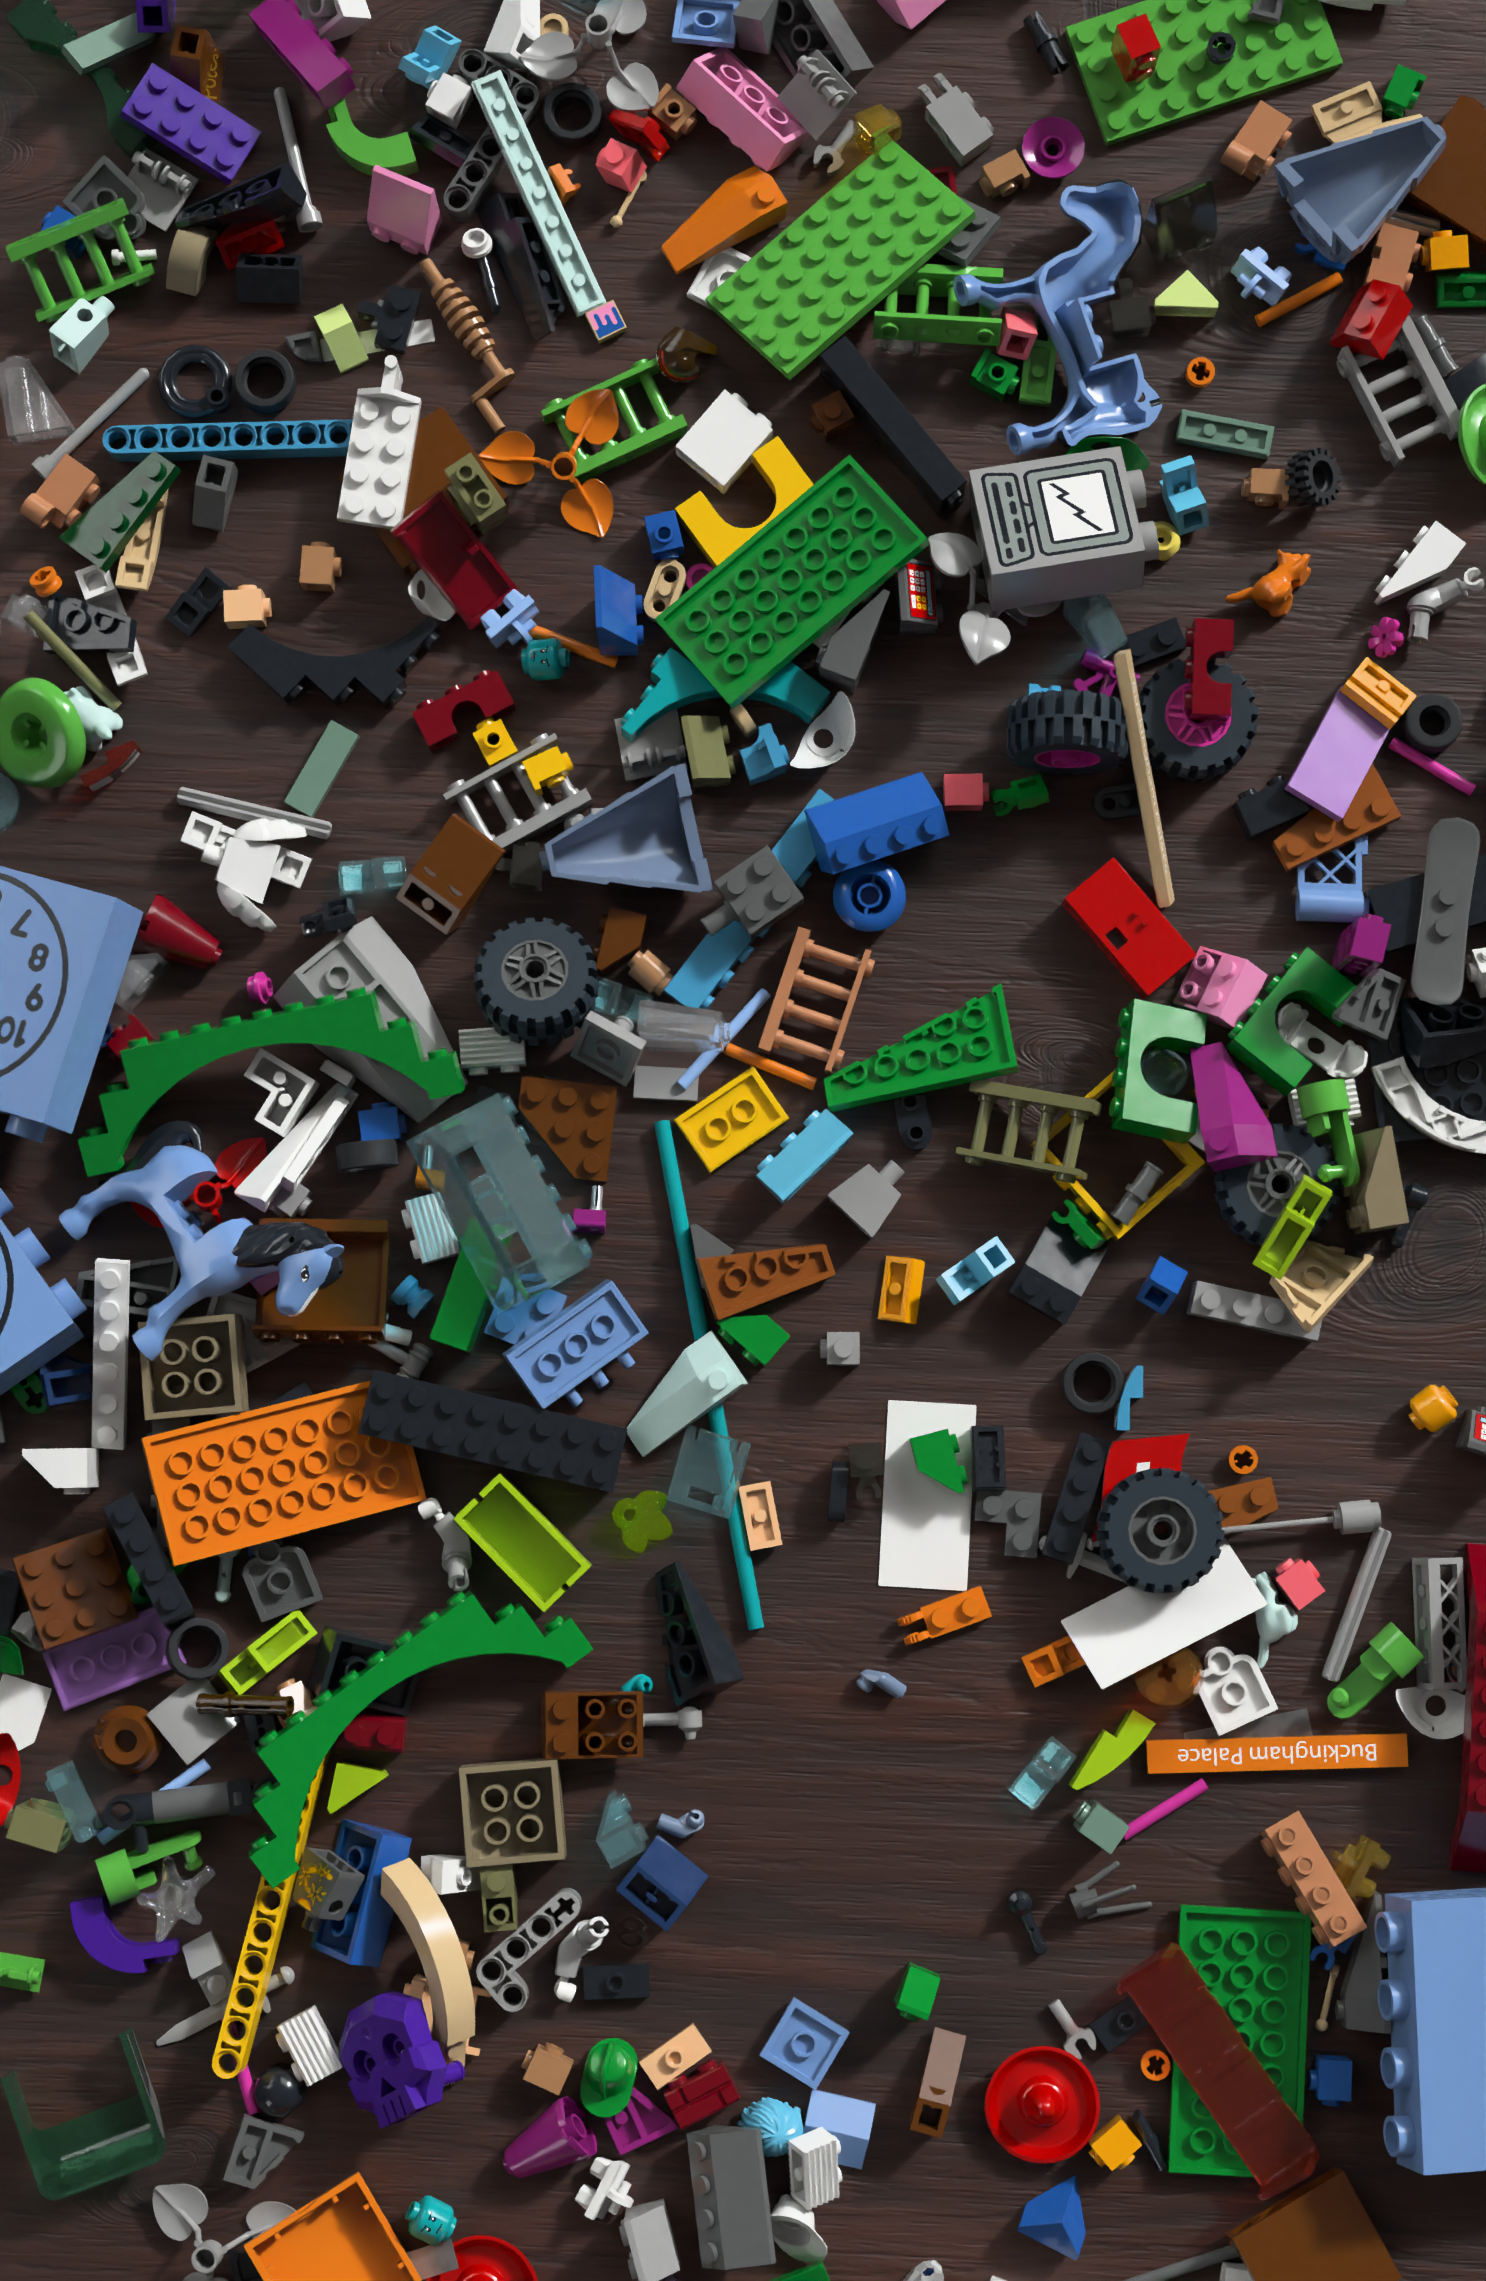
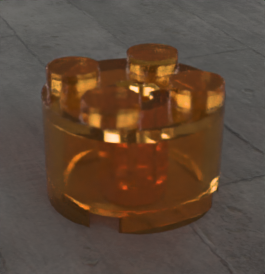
(1185, 1682)

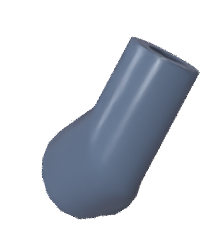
(883, 1680)
(683, 1826)

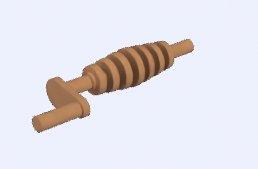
(470, 328)

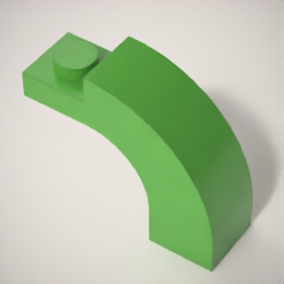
(365, 152)

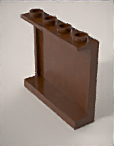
(1457, 180)
(436, 448)
(350, 1306)
(1314, 2237)

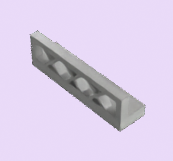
(1429, 1619)

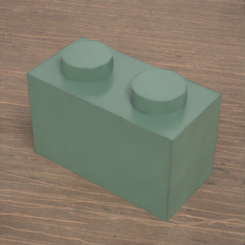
(1099, 1825)

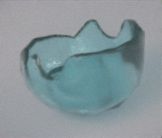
(1164, 1071)

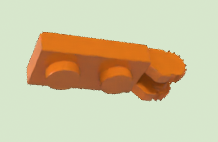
(948, 1614)

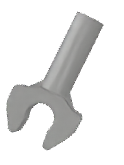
(834, 151)
(1071, 2029)

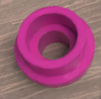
(259, 988)

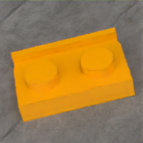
(1378, 693)

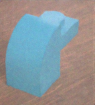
(431, 57)
(1182, 496)
(975, 1270)

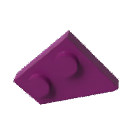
(638, 2123)

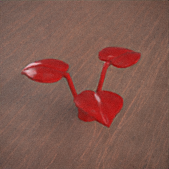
(233, 1166)

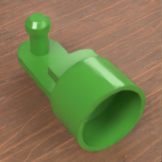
(1326, 1110)
(1387, 1658)
(117, 1867)

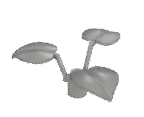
(554, 54)
(979, 627)
(184, 2206)

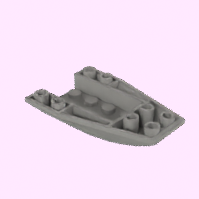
(373, 961)

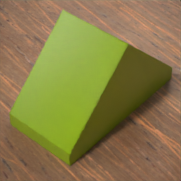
(351, 1781)

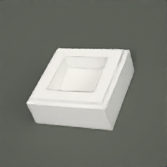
(338, 1073)

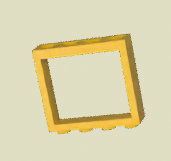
(1087, 1204)

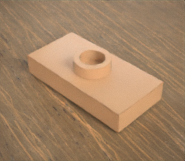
(675, 2056)

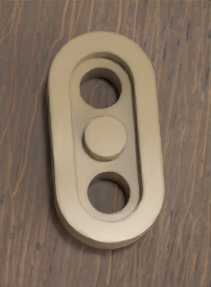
(663, 591)

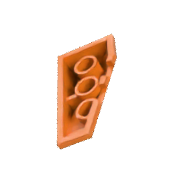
(729, 216)

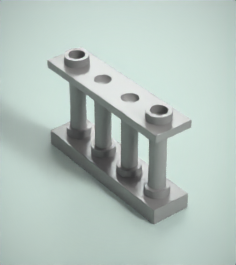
(1433, 393)
(545, 814)

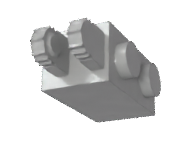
(956, 121)

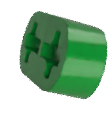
(24, 1397)

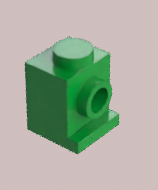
(1402, 92)
(984, 380)

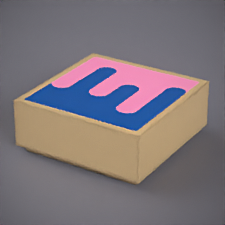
(606, 321)

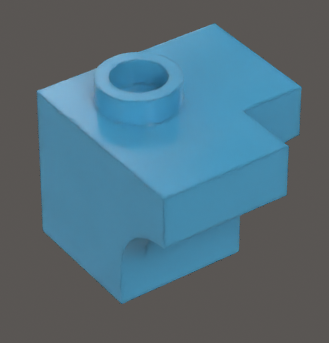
(765, 757)

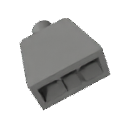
(868, 1196)

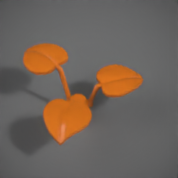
(588, 505)

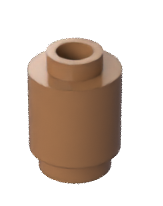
(650, 972)

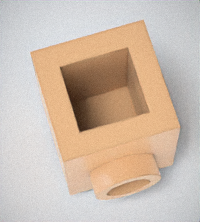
(246, 607)

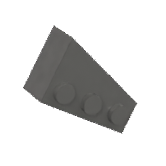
(149, 1284)

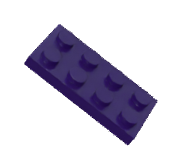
(190, 124)

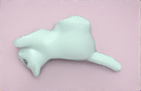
(96, 720)
(1273, 1619)

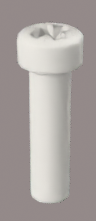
(143, 255)

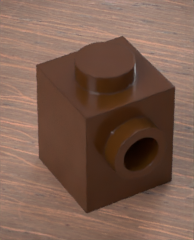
(831, 416)

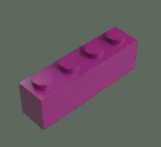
(303, 50)
(1361, 946)

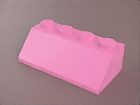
(742, 107)

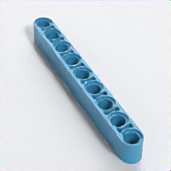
(230, 434)

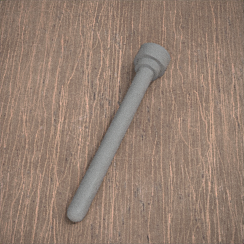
(308, 218)
(45, 465)

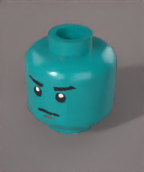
(545, 659)
(430, 2220)

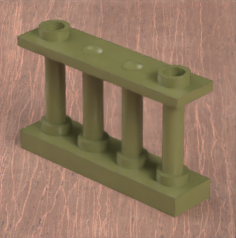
(1019, 1099)

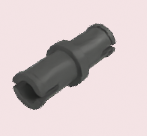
(1435, 347)
(1137, 1193)

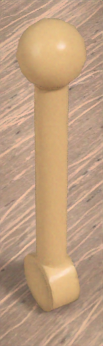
(616, 221)
(1321, 2024)

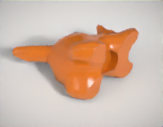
(1275, 589)

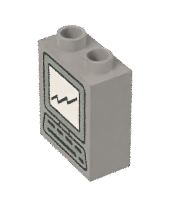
(1060, 528)

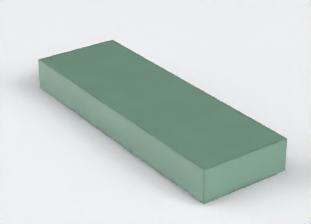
(106, 44)
(1224, 434)
(321, 769)

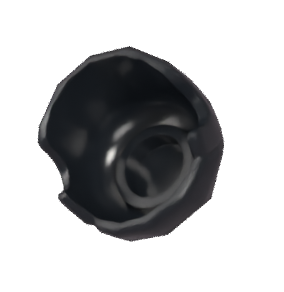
(279, 2091)

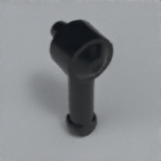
(1415, 1198)
(1021, 1904)

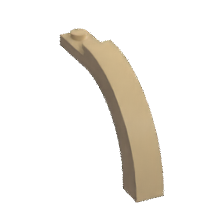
(440, 1954)

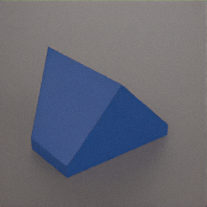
(1056, 2219)

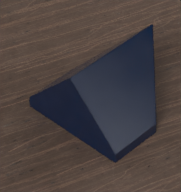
(66, 1381)

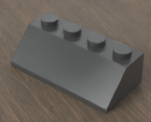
(819, 25)
(731, 2197)

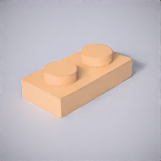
(760, 1515)

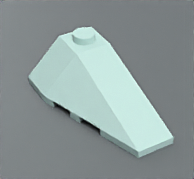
(690, 1389)

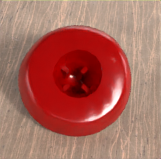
(1042, 2105)
(488, 2260)

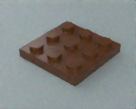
(74, 1589)

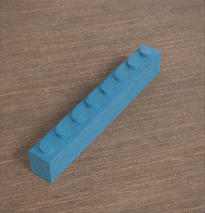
(717, 955)

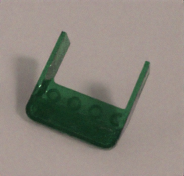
(94, 2144)

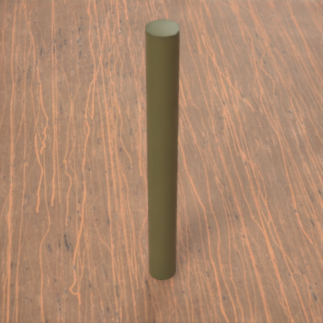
(72, 660)

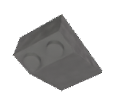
(850, 646)

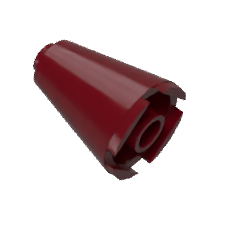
(175, 936)

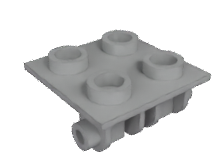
(816, 94)
(163, 186)
(653, 749)

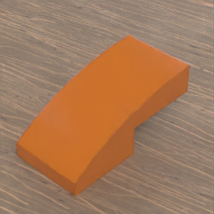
(1052, 1661)

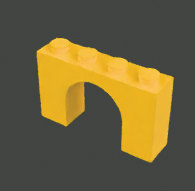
(719, 539)

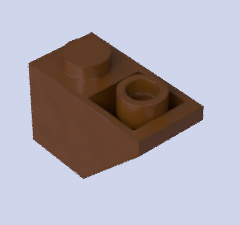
(192, 56)
(621, 938)

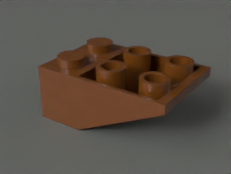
(451, 875)
(591, 1724)

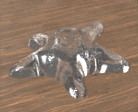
(175, 1898)

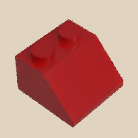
(1373, 319)

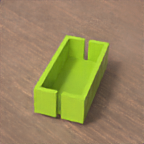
(522, 1542)

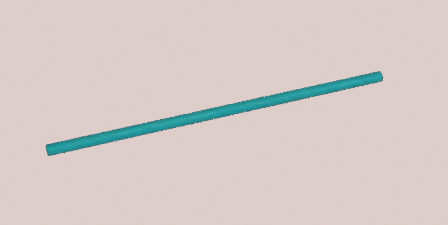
(700, 1328)

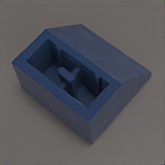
(662, 1882)

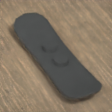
(1445, 911)

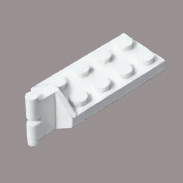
(380, 452)

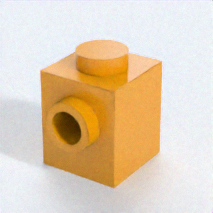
(1445, 252)
(1114, 2144)

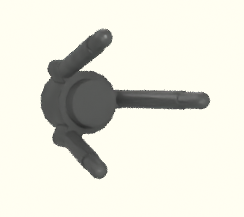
(1087, 1901)

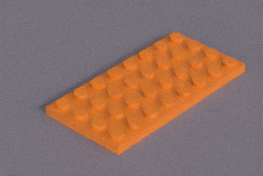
(275, 1474)

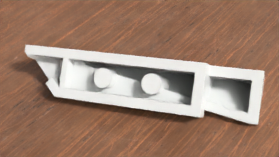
(298, 1150)

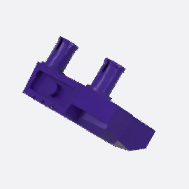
(394, 2059)

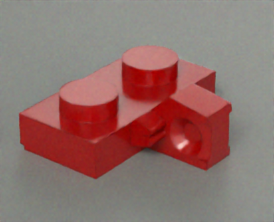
(641, 131)

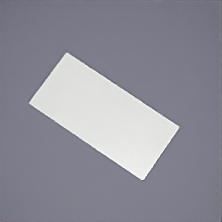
(922, 1520)
(1144, 1627)

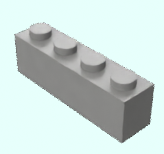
(1246, 1310)

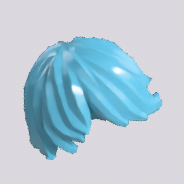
(777, 2124)

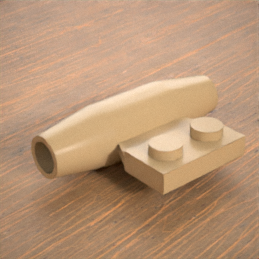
(1352, 114)

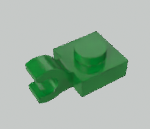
(1023, 792)
(1085, 1231)

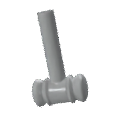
(412, 1363)

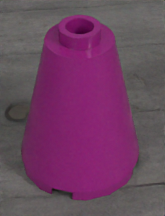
(551, 2141)

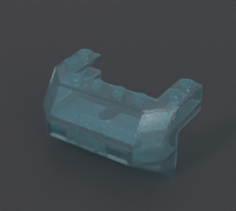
(500, 1202)

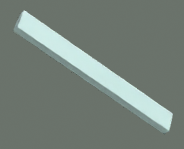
(538, 193)

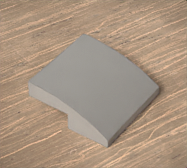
(186, 1728)

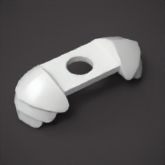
(1337, 1059)

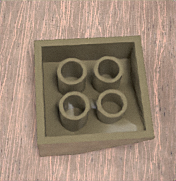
(1378, 1197)
(197, 1370)
(512, 1812)

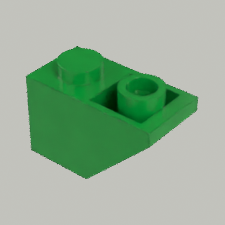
(757, 1334)
(936, 1459)
(916, 1992)

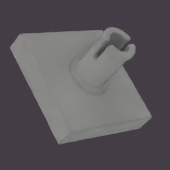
(609, 1047)

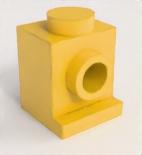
(494, 753)
(548, 769)

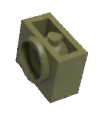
(475, 494)
(39, 1825)

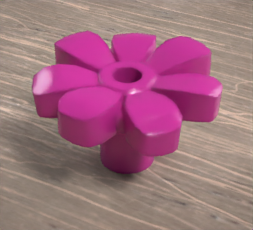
(1386, 637)

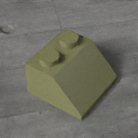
(706, 751)

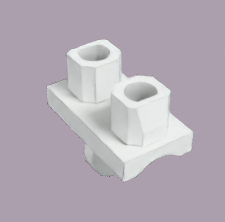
(611, 2191)

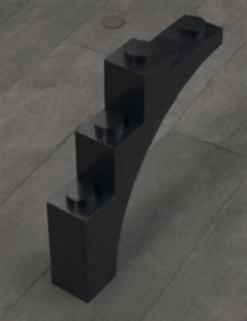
(336, 677)

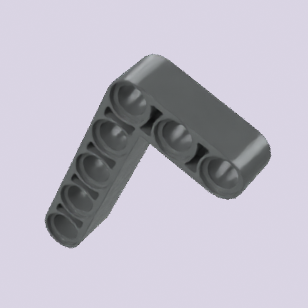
(477, 159)

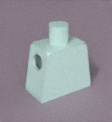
(81, 332)

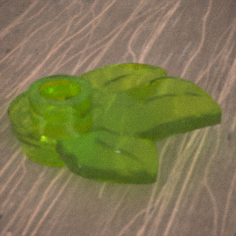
(647, 1519)

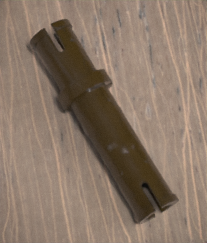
(232, 1704)

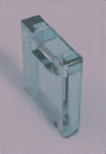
(709, 1465)
(74, 1801)

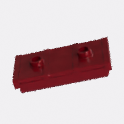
(453, 559)

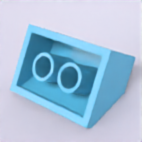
(803, 1155)

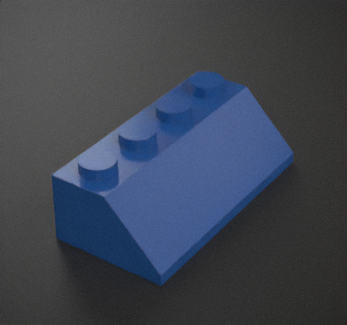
(875, 823)
(365, 1927)

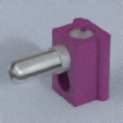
(592, 1219)

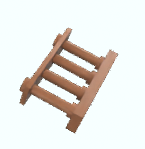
(795, 977)

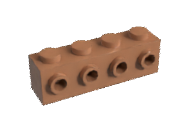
(1313, 1880)

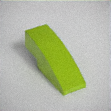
(1292, 1227)
(267, 1653)
(1111, 1750)

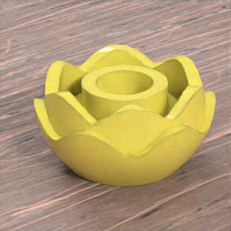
(1171, 540)

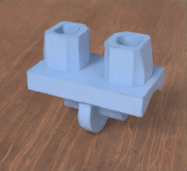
(1259, 278)
(514, 624)

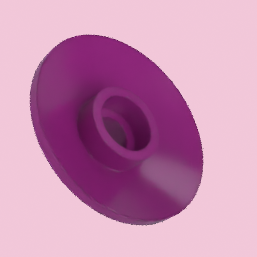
(1057, 134)

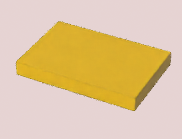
(731, 1119)

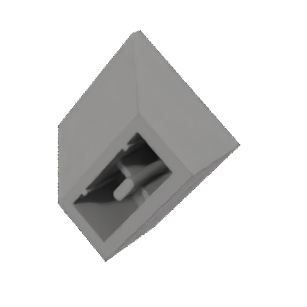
(650, 2241)

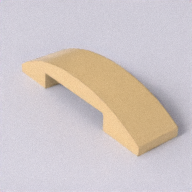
(142, 551)

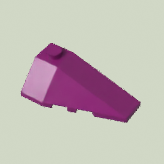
(1230, 1118)

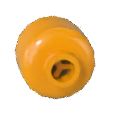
(1433, 1408)

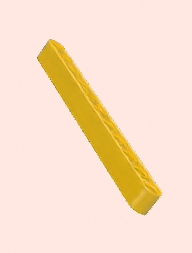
(266, 1950)

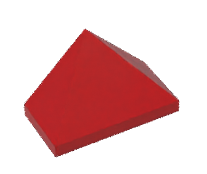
(248, 237)

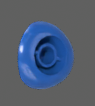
(869, 896)

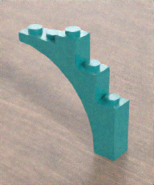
(683, 684)

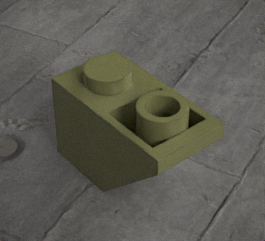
(499, 1897)

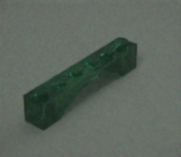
(43, 32)

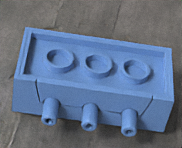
(576, 1346)

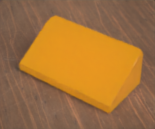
(901, 1289)

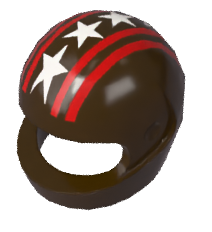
(677, 354)

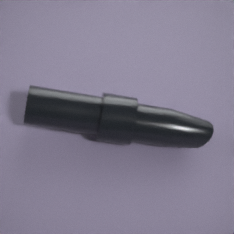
(489, 284)
(1150, 2141)

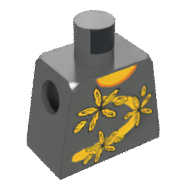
(325, 1887)

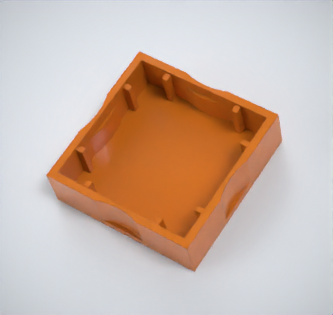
(333, 2240)

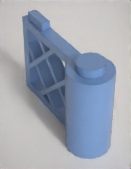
(1333, 900)

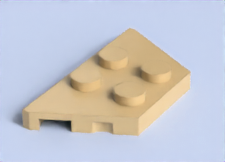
(1318, 1281)

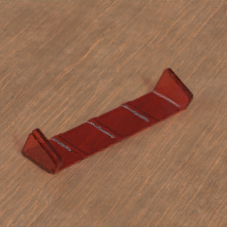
(1222, 2069)

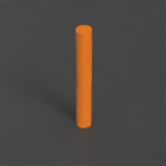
(1298, 299)
(575, 646)
(770, 1066)

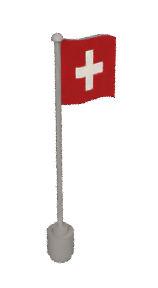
(1140, 1454)

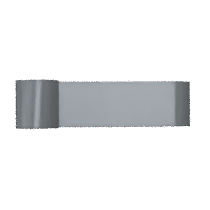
(533, 1942)

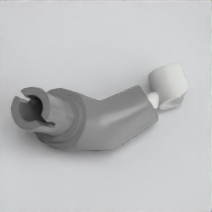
(1436, 600)
(456, 1548)
(578, 1942)

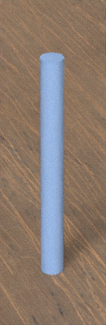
(735, 1026)
(181, 1781)

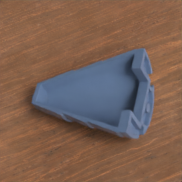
(1357, 184)
(636, 840)

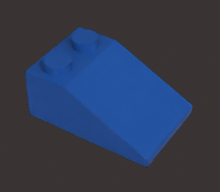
(616, 614)

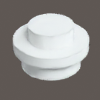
(476, 243)

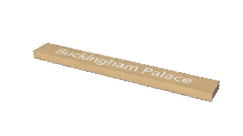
(1144, 778)

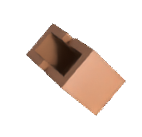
(1394, 251)

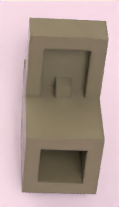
(189, 259)

